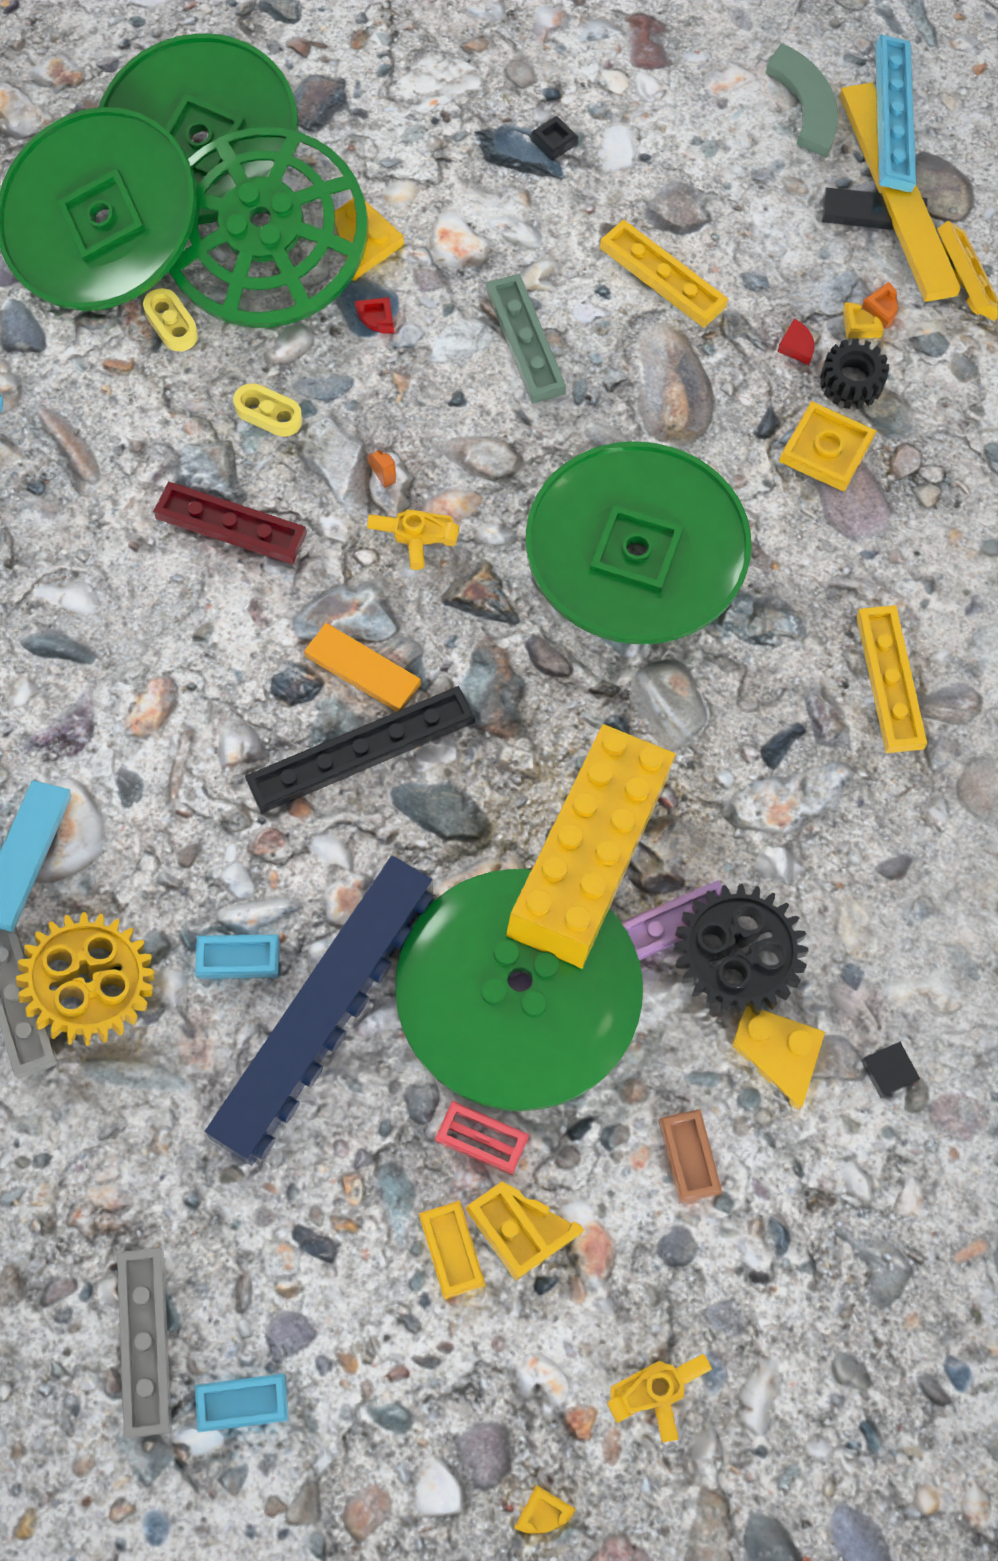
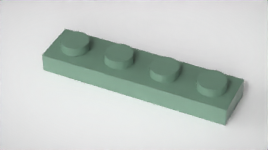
(526, 338)

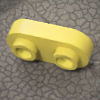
(172, 322)
(270, 410)

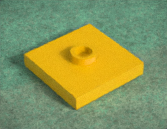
(827, 446)

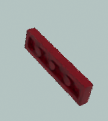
(230, 522)

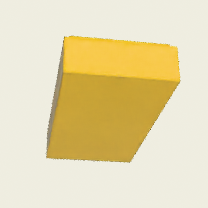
(452, 1250)

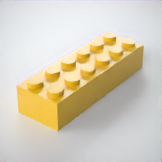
(590, 846)

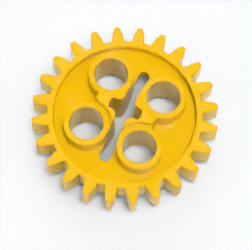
(97, 1011)

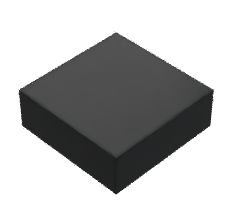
(554, 138)
(890, 1069)

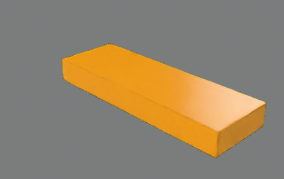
(362, 667)

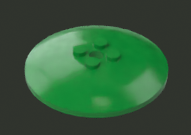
(212, 88)
(71, 174)
(643, 496)
(506, 1043)

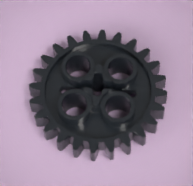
(760, 980)

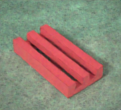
(475, 1153)

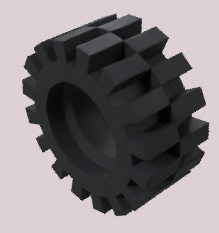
(857, 357)

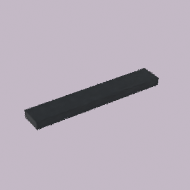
(359, 749)

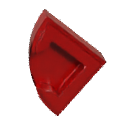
(376, 314)
(798, 343)

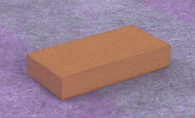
(690, 1156)

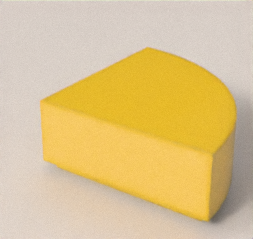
(860, 322)
(543, 1513)

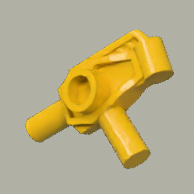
(417, 529)
(656, 1388)

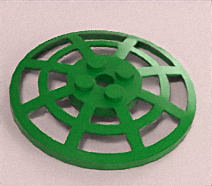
(276, 237)

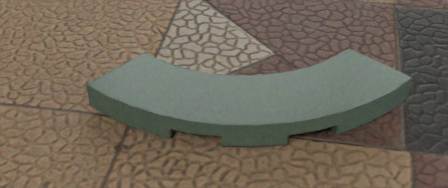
(814, 94)

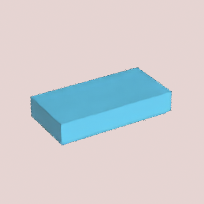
(237, 956)
(241, 1403)

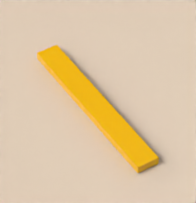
(906, 209)

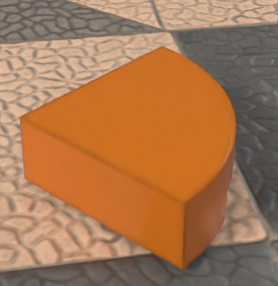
(882, 304)
(383, 466)

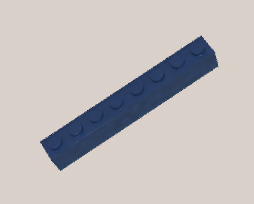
(320, 1012)

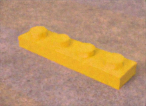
(663, 273)
(891, 679)

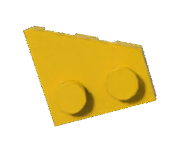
(382, 236)
(780, 1050)
(520, 1228)

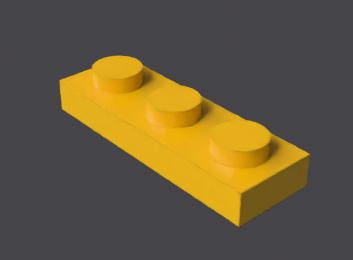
(969, 270)

